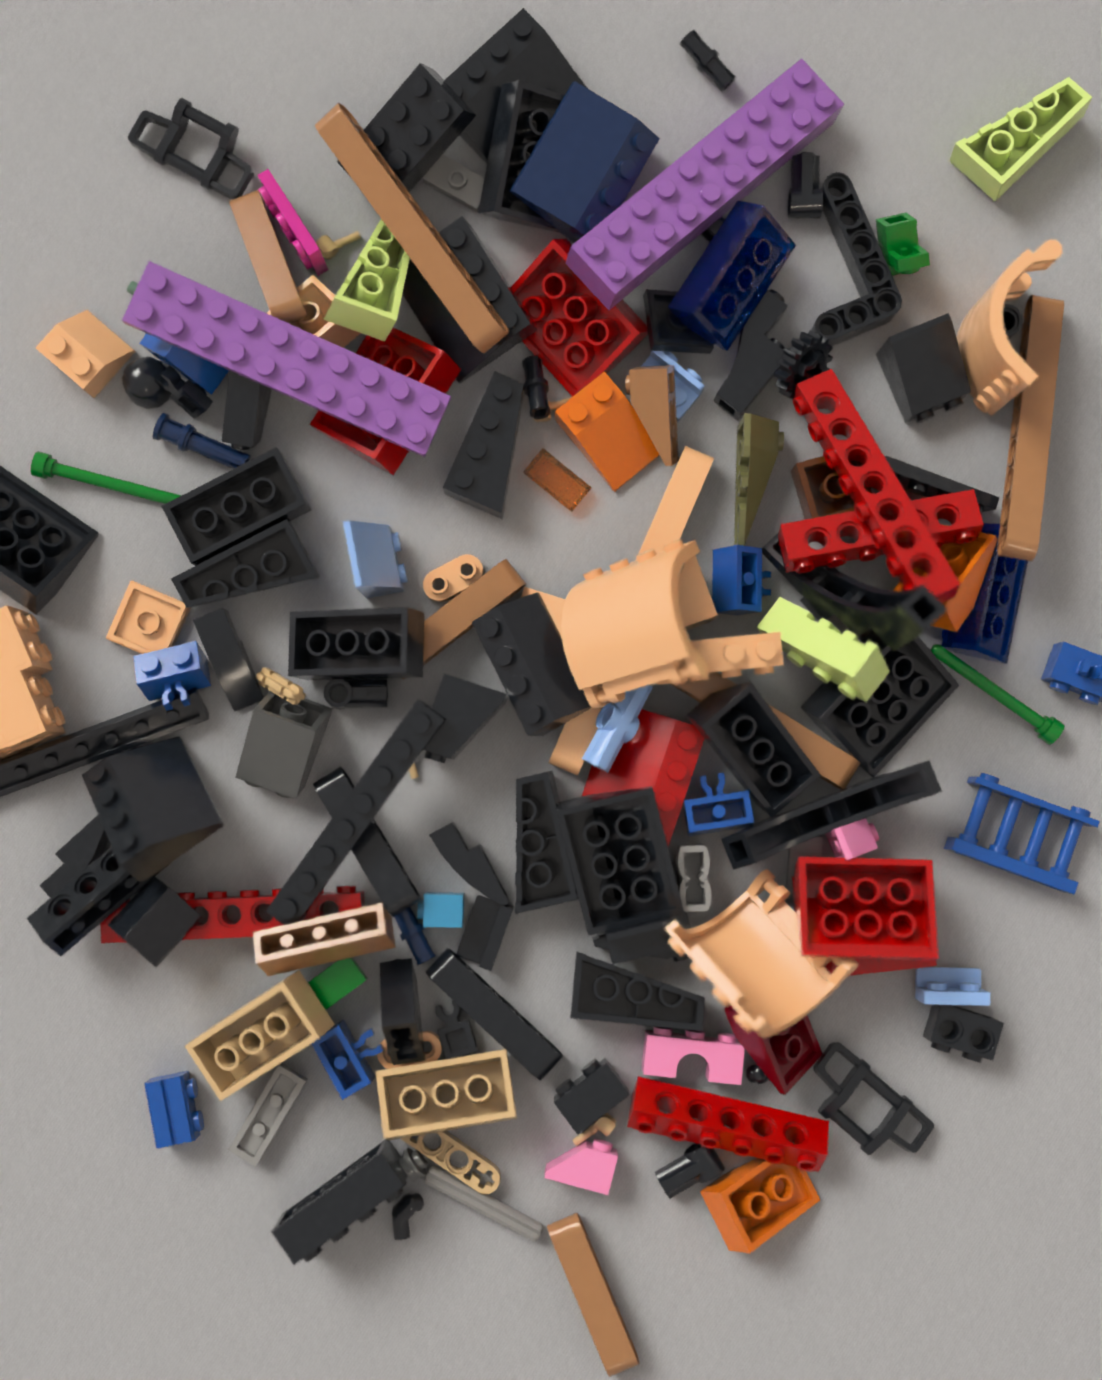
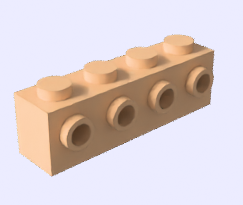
(737, 653)

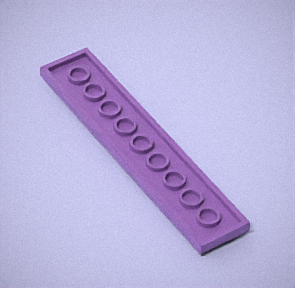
(286, 359)

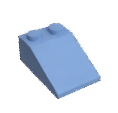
(374, 558)

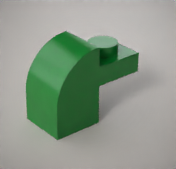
(899, 244)

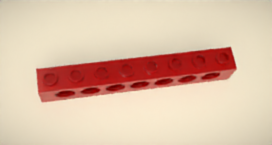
(826, 392)
(248, 902)

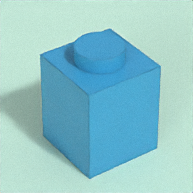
(442, 910)

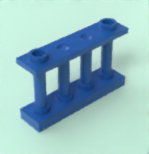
(1026, 865)

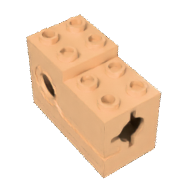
(25, 699)

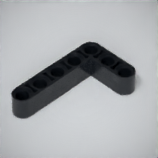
(857, 264)

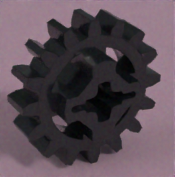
(802, 361)

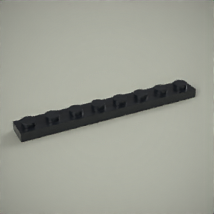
(99, 742)
(356, 813)

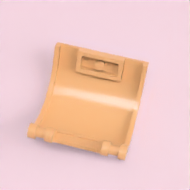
(989, 360)
(628, 626)
(757, 960)

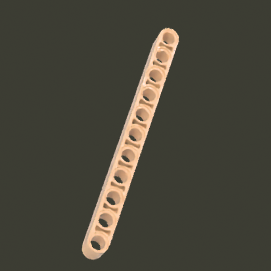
(665, 528)

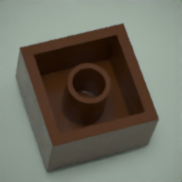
(820, 489)

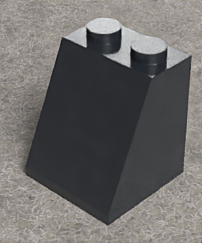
(925, 369)
(466, 712)

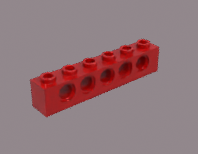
(794, 537)
(741, 1116)

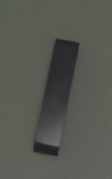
(372, 849)
(494, 1014)

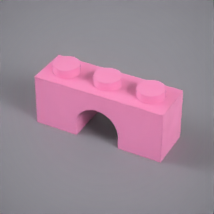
(665, 1049)

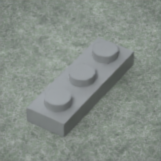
(267, 1114)

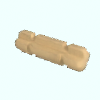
(280, 686)

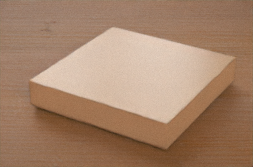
(147, 620)

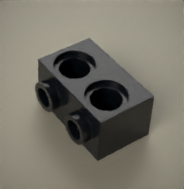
(964, 1025)

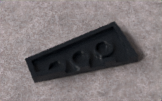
(930, 484)

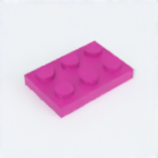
(291, 223)

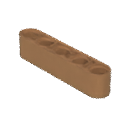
(267, 257)
(458, 614)
(593, 1294)

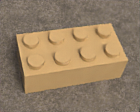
(260, 1035)
(446, 1095)

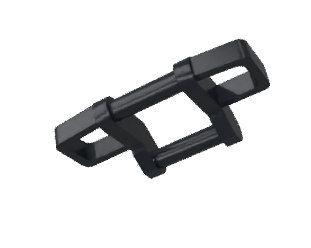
(176, 128)
(842, 1093)

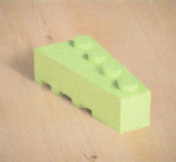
(1016, 142)
(373, 287)
(820, 646)

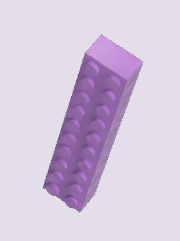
(703, 184)

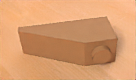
(655, 404)

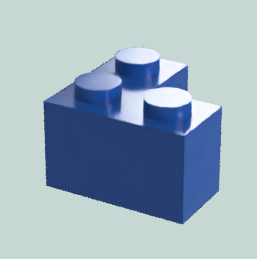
(192, 367)

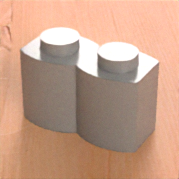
(693, 866)

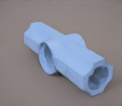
(616, 725)

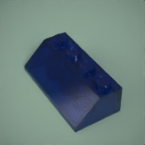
(733, 274)
(991, 623)

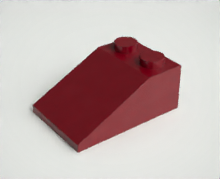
(781, 1056)

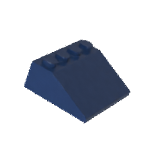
(584, 162)

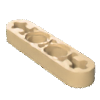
(442, 1157)

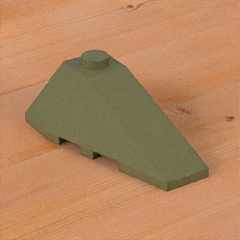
(755, 457)

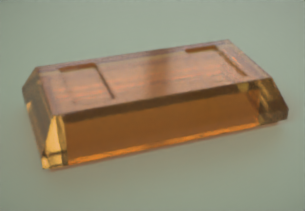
(557, 480)

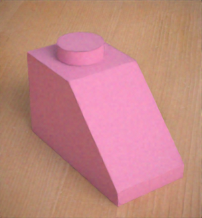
(853, 839)
(585, 1166)

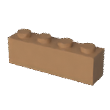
(324, 939)

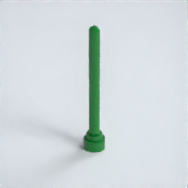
(45, 466)
(1047, 728)

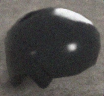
(140, 383)

